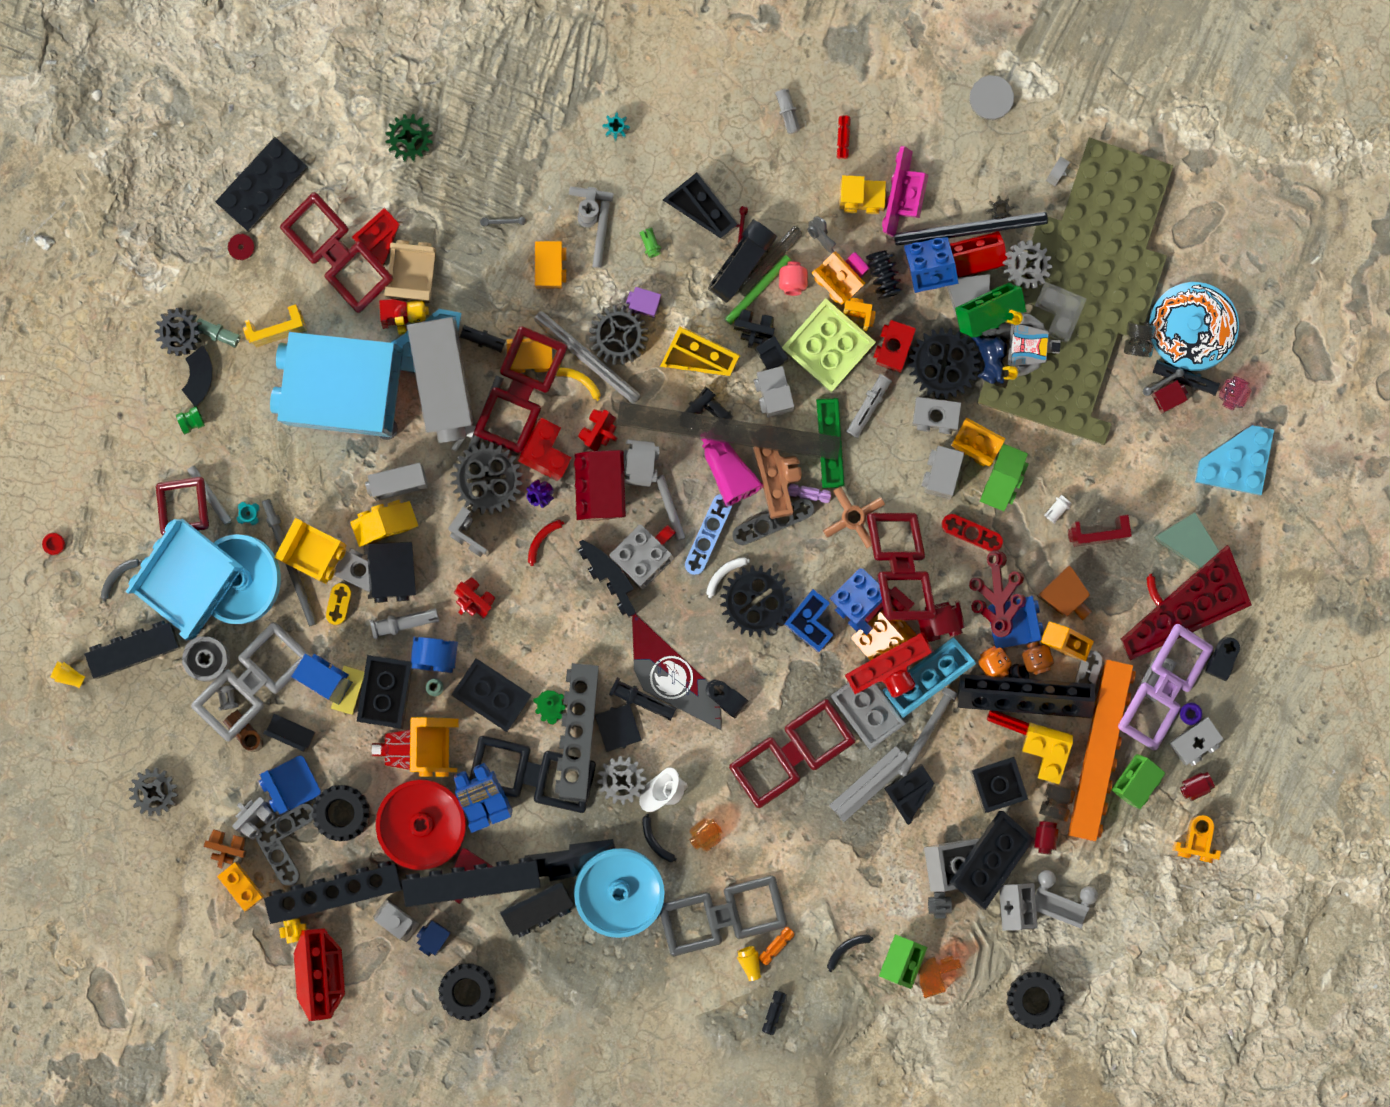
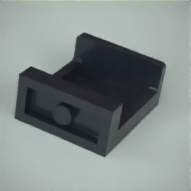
(390, 571)

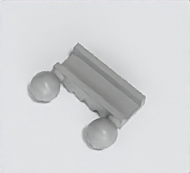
(1060, 907)

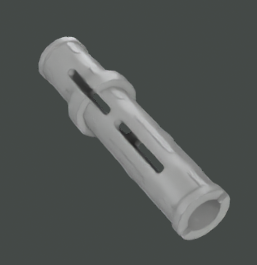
(869, 405)

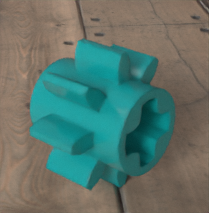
(611, 121)

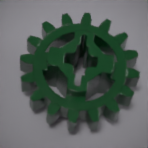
(400, 139)

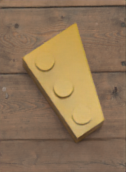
(699, 354)

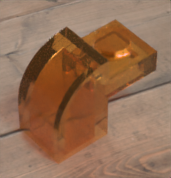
(930, 974)

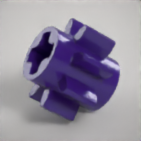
(540, 493)

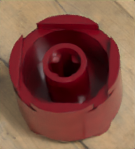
(948, 621)

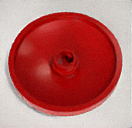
(420, 824)

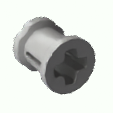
(230, 696)

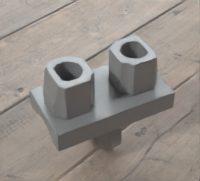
(250, 815)

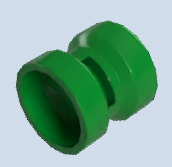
(190, 420)

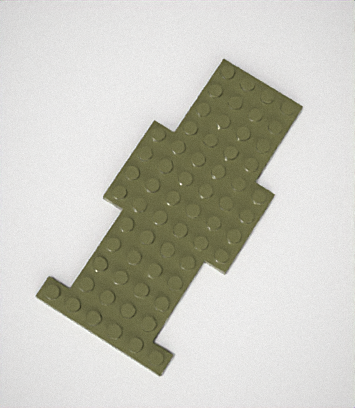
(1104, 258)

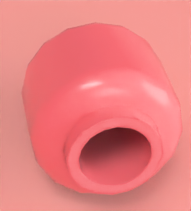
(793, 278)

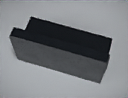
(290, 733)

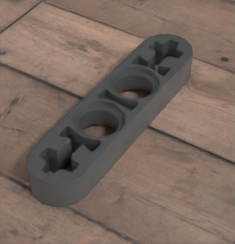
(774, 525)

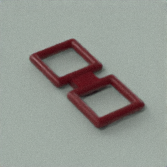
(336, 252)
(520, 389)
(199, 482)
(901, 566)
(792, 753)

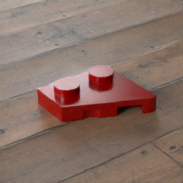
(378, 234)

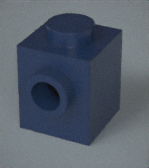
(432, 938)

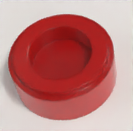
(53, 544)

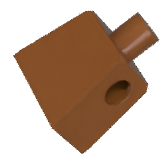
(1066, 594)

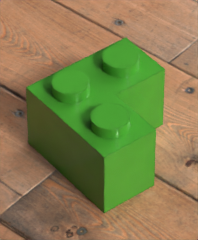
(1005, 478)

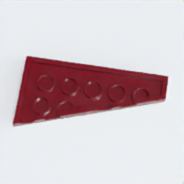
(1200, 601)

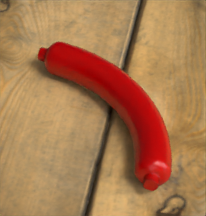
(541, 535)
(1151, 585)

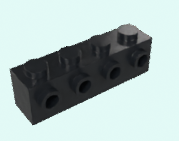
(132, 650)

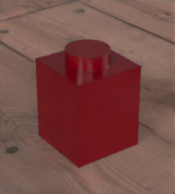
(1170, 396)

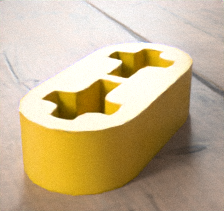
(344, 605)

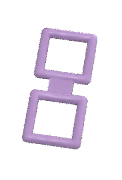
(1166, 687)

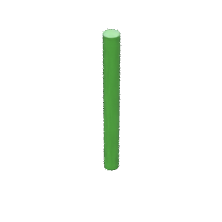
(757, 290)

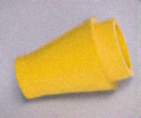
(66, 675)
(749, 961)

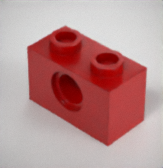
(894, 359)

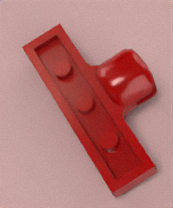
(891, 667)

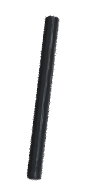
(972, 228)

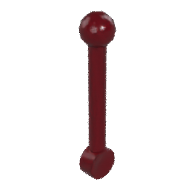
(743, 211)

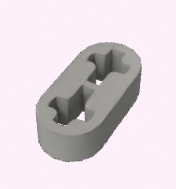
(1093, 674)

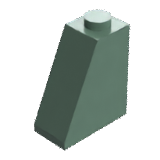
(1189, 541)

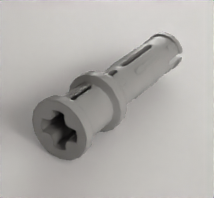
(394, 624)

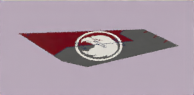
(669, 676)

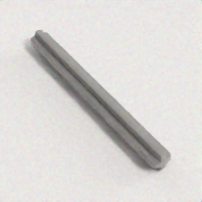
(587, 357)

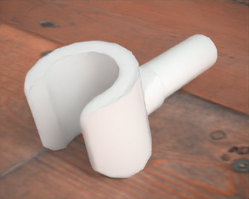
(469, 431)

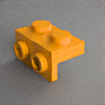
(838, 278)
(857, 308)
(978, 442)

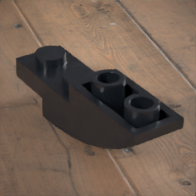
(605, 568)
(569, 862)

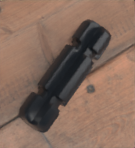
(774, 1012)

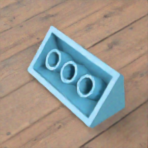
(932, 676)

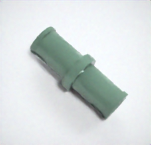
(218, 333)
(430, 683)

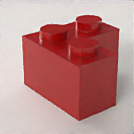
(539, 451)

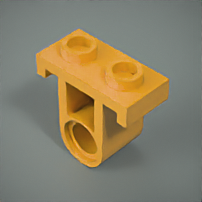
(1197, 842)

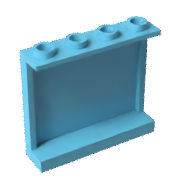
(184, 577)

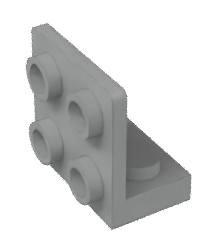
(463, 522)
(642, 557)

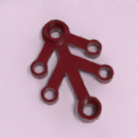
(999, 596)

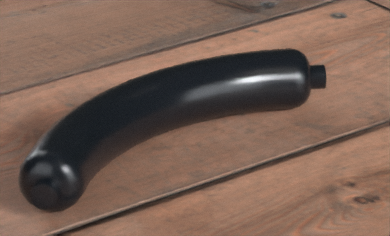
(654, 845)
(841, 949)

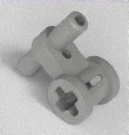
(589, 205)

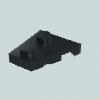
(909, 792)

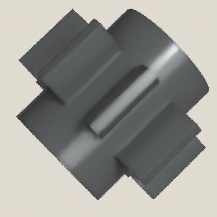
(939, 905)

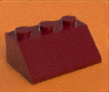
(600, 485)

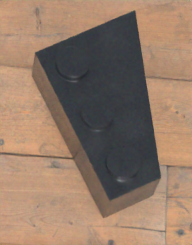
(703, 206)

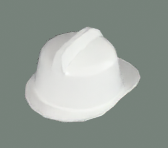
(662, 790)

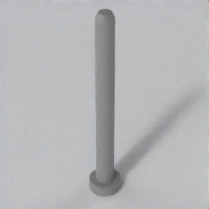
(928, 729)

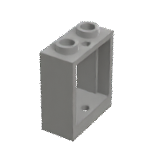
(396, 481)

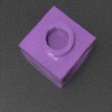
(644, 302)

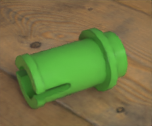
(650, 243)

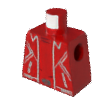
(395, 749)

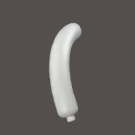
(722, 571)

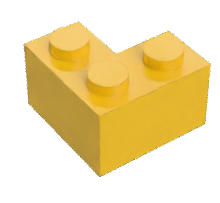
(861, 195)
(383, 522)
(1052, 747)

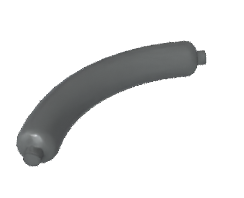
(112, 577)

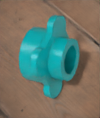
(243, 509)

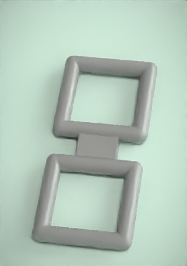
(249, 682)

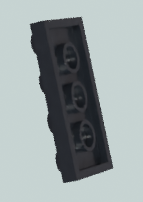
(261, 184)
(992, 860)

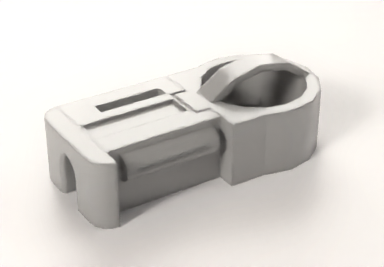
(1060, 169)

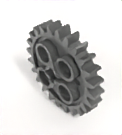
(483, 459)

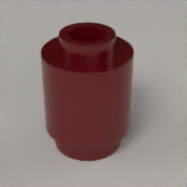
(1197, 786)
(1046, 837)

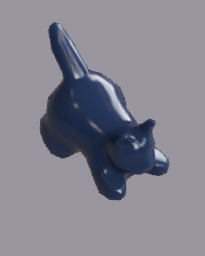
(992, 352)

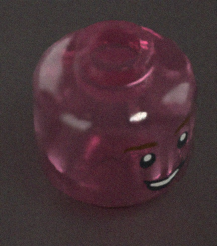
(1235, 393)

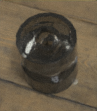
(1140, 339)
(1057, 802)

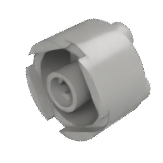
(640, 463)
(194, 654)

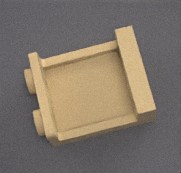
(411, 271)

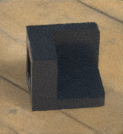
(771, 353)

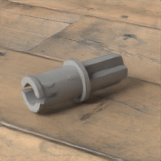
(787, 111)

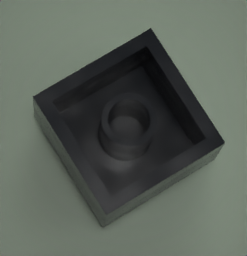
(999, 785)

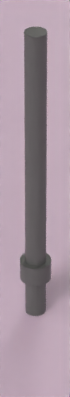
(274, 522)

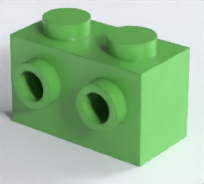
(1138, 781)
(903, 958)

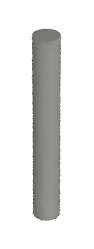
(601, 233)
(216, 505)
(669, 505)

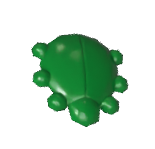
(549, 706)

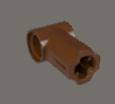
(245, 733)

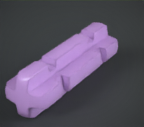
(809, 493)

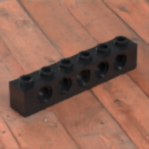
(1026, 696)
(275, 902)

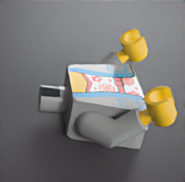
(1028, 345)

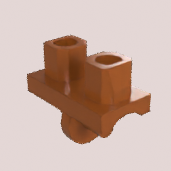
(216, 843)

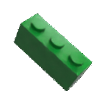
(990, 309)

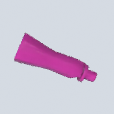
(730, 472)

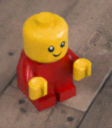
(399, 312)

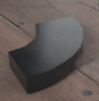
(200, 376)

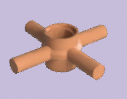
(859, 527)

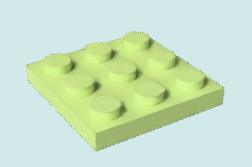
(828, 345)

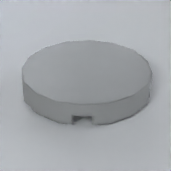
(991, 97)

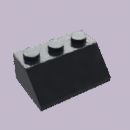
(537, 910)

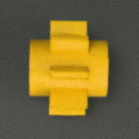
(292, 930)

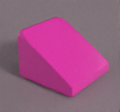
(857, 264)

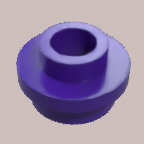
(1197, 710)

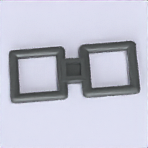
(723, 915)

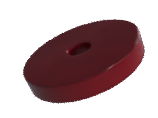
(233, 247)

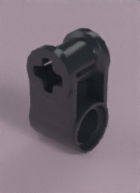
(1222, 663)
(729, 699)

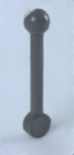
(485, 222)
(1148, 390)

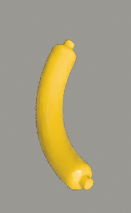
(586, 381)

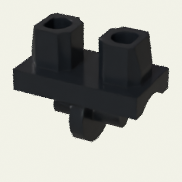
(744, 325)

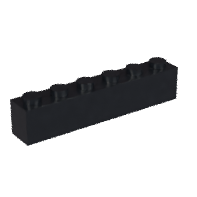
(471, 883)

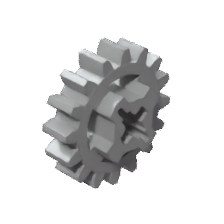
(1021, 258)
(611, 792)

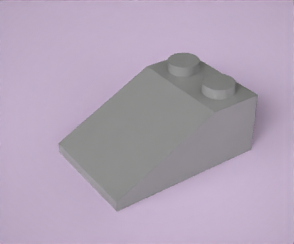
(944, 861)

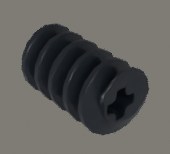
(885, 274)

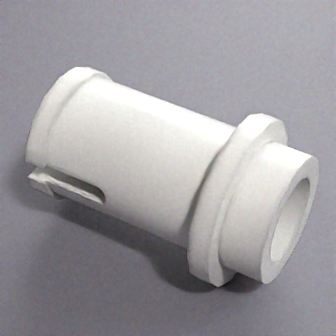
(1057, 509)

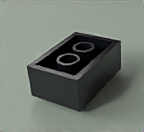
(384, 692)

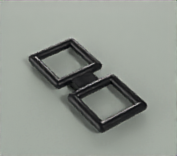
(532, 773)

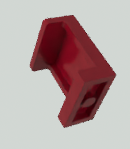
(1121, 533)

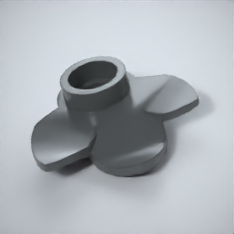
(818, 230)

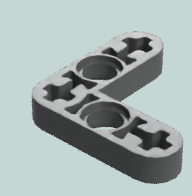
(276, 843)

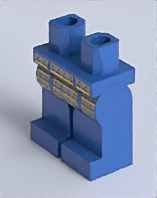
(482, 798)

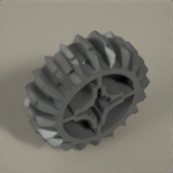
(627, 331)

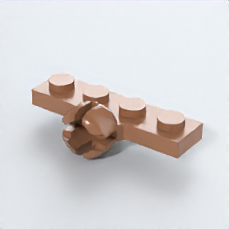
(775, 475)

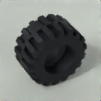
(322, 805)
(1055, 1003)
(461, 1011)

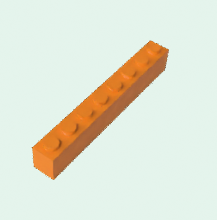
(1100, 751)

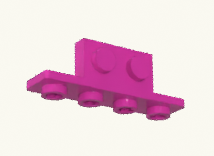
(906, 192)

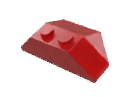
(318, 974)

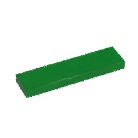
(829, 424)

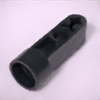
(742, 260)

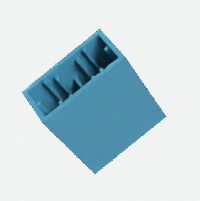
(337, 384)

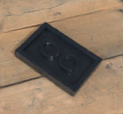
(491, 695)

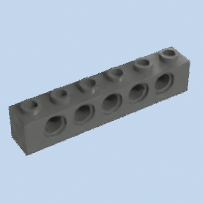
(577, 674)

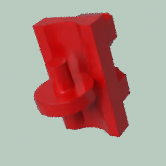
(601, 432)
(471, 601)

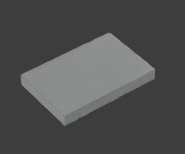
(868, 713)

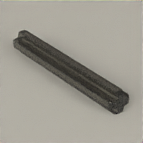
(770, 260)

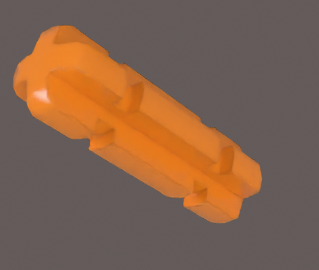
(776, 945)

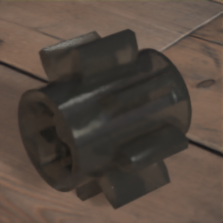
(998, 204)

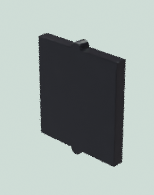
(618, 727)

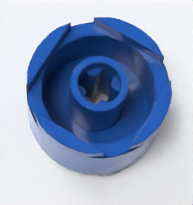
(434, 653)

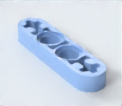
(706, 533)

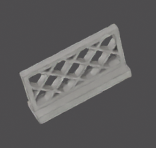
(868, 784)

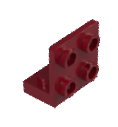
(900, 602)

